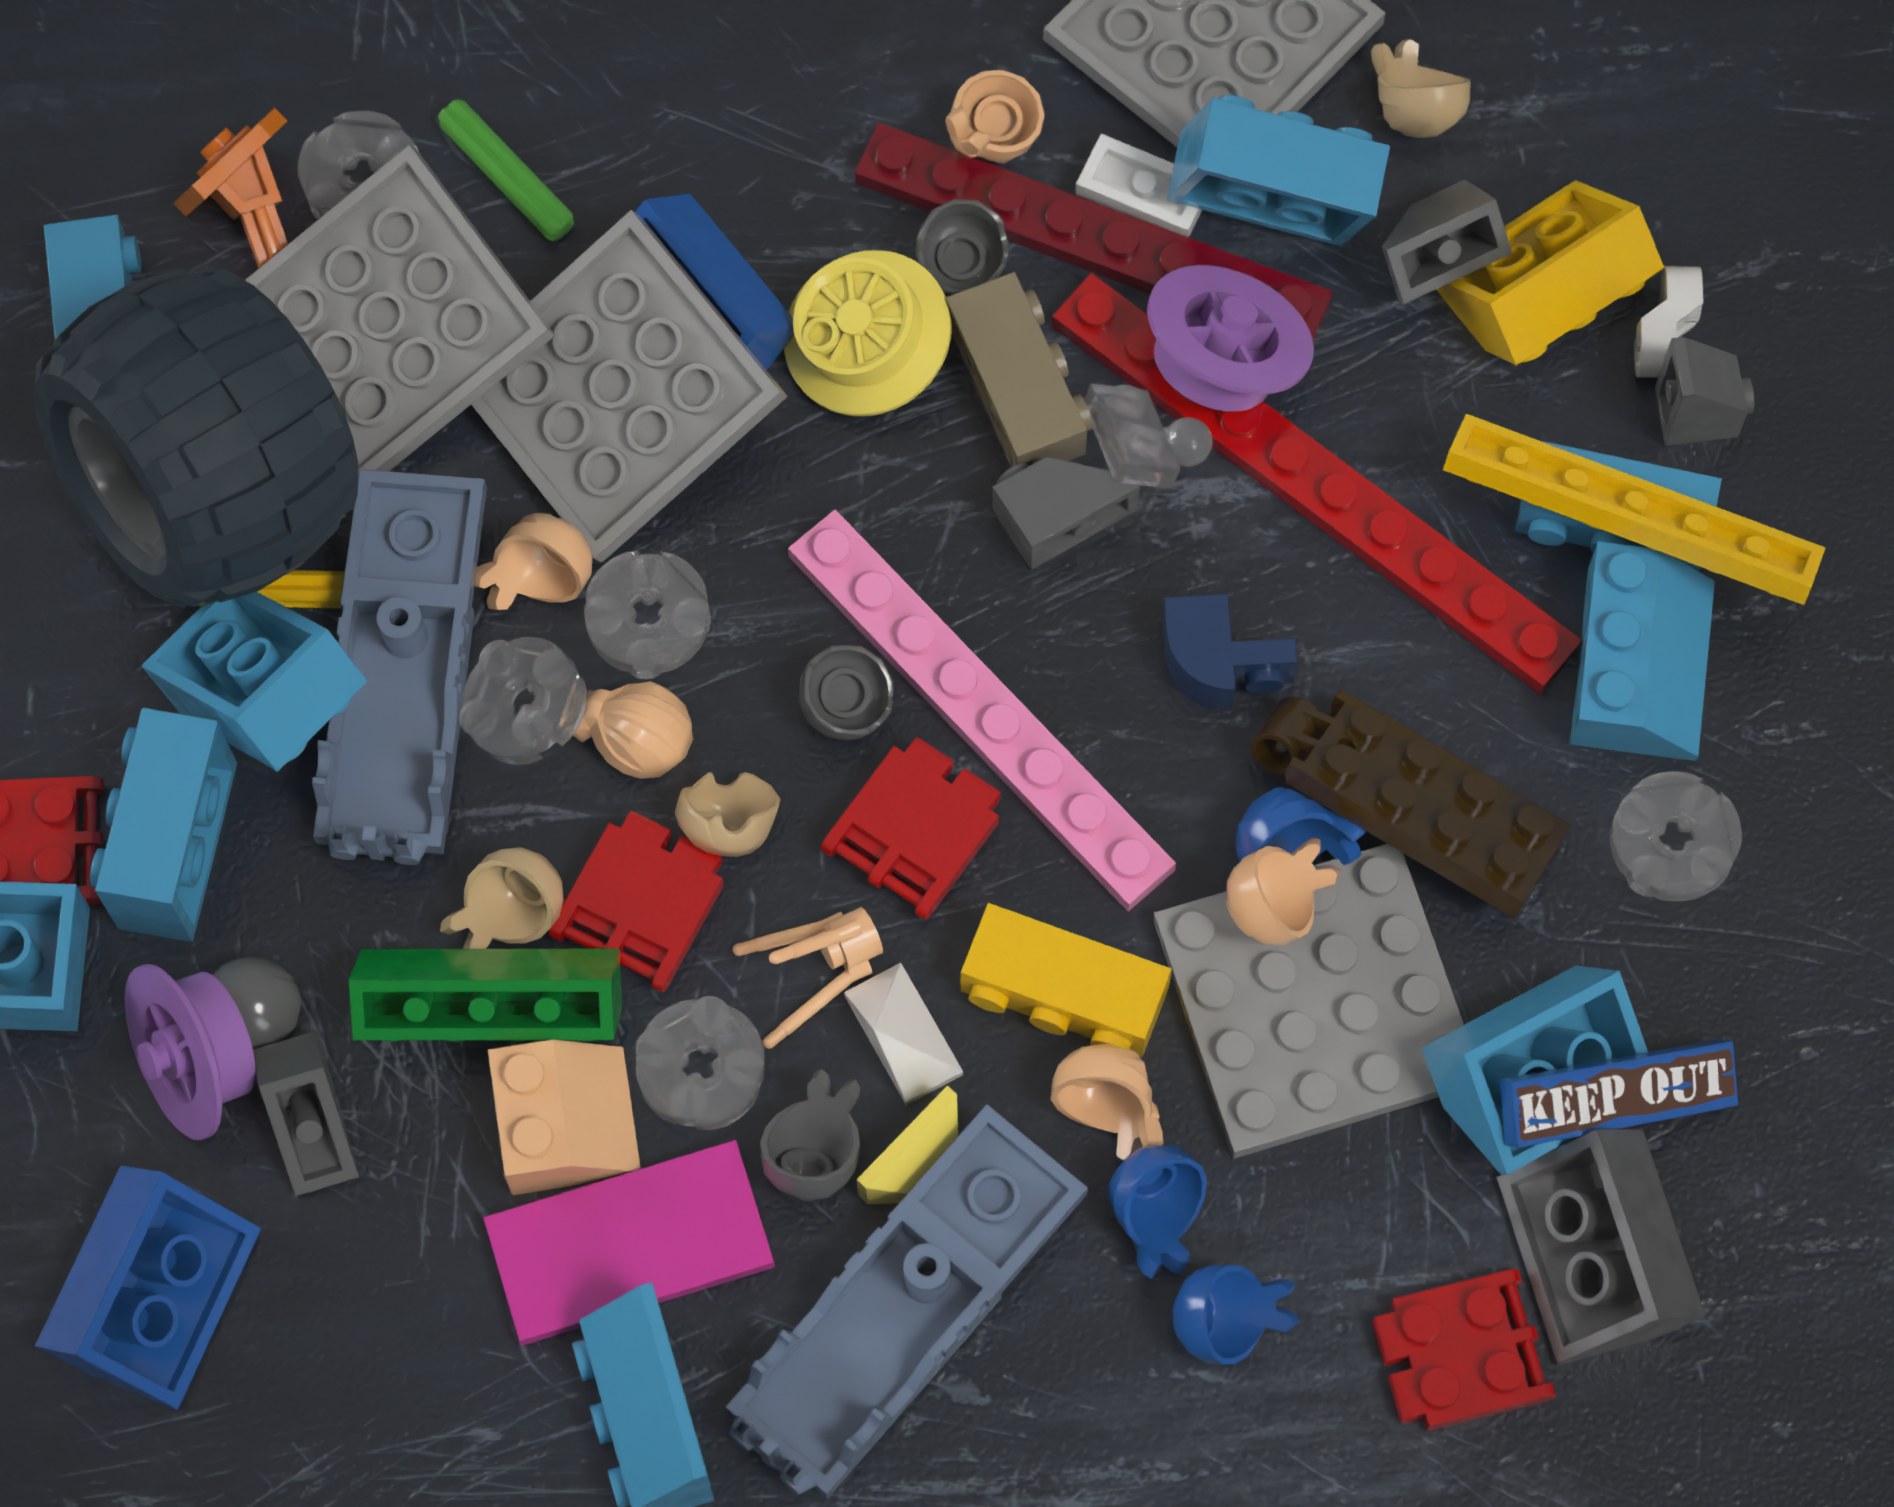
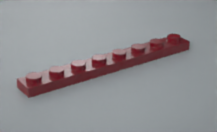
(1059, 221)

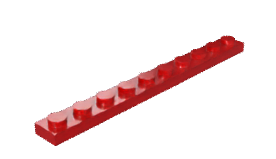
(1333, 497)

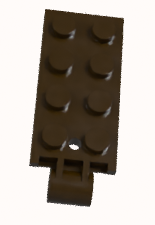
(1412, 796)

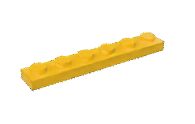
(1634, 509)

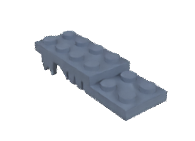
(409, 632)
(902, 1305)

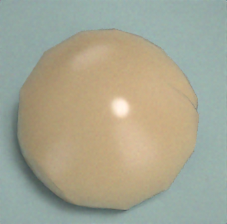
(729, 817)

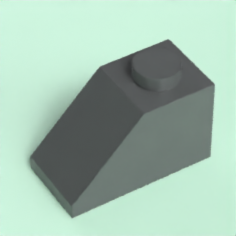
(1444, 240)
(1701, 393)
(1058, 505)
(305, 1113)

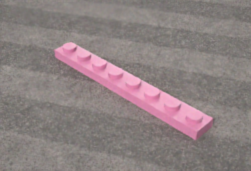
(982, 710)

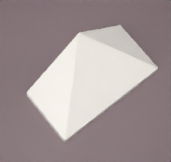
(903, 1033)

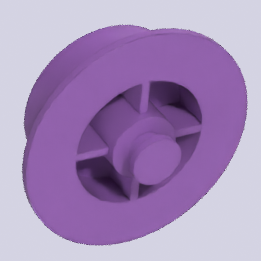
(1226, 337)
(188, 1046)

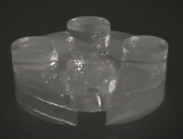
(340, 147)
(647, 578)
(497, 680)
(1697, 809)
(706, 1027)

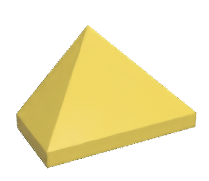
(911, 1152)

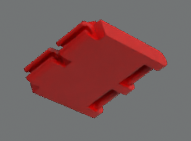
(916, 825)
(42, 830)
(642, 898)
(1461, 1352)

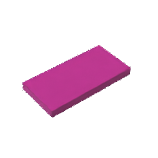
(664, 1224)

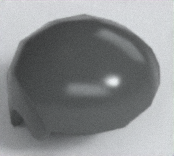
(962, 245)
(845, 692)
(264, 997)

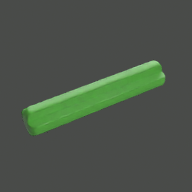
(506, 170)

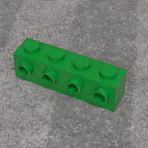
(485, 994)

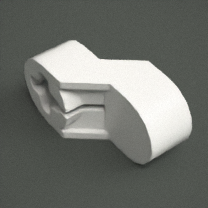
(1674, 316)

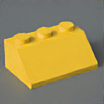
(1564, 267)

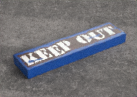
(1618, 1092)

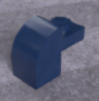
(1210, 664)

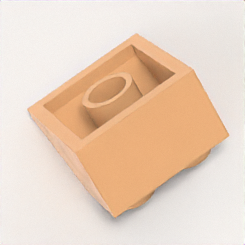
(563, 1114)

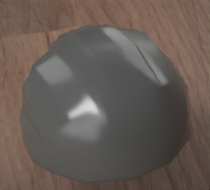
(813, 1143)

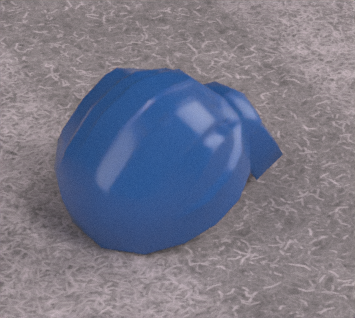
(1289, 819)
(1156, 1202)
(1226, 1311)

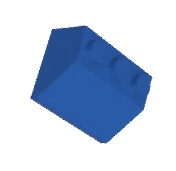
(720, 274)
(148, 1286)

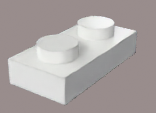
(1134, 185)

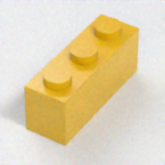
(1063, 980)

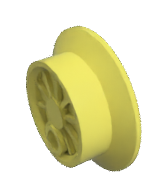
(868, 333)

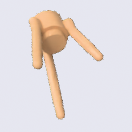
(843, 941)

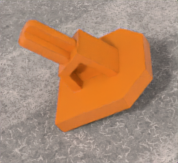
(243, 185)

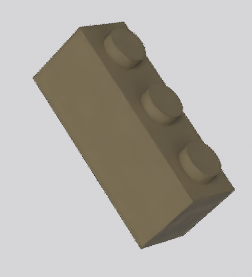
(1018, 372)

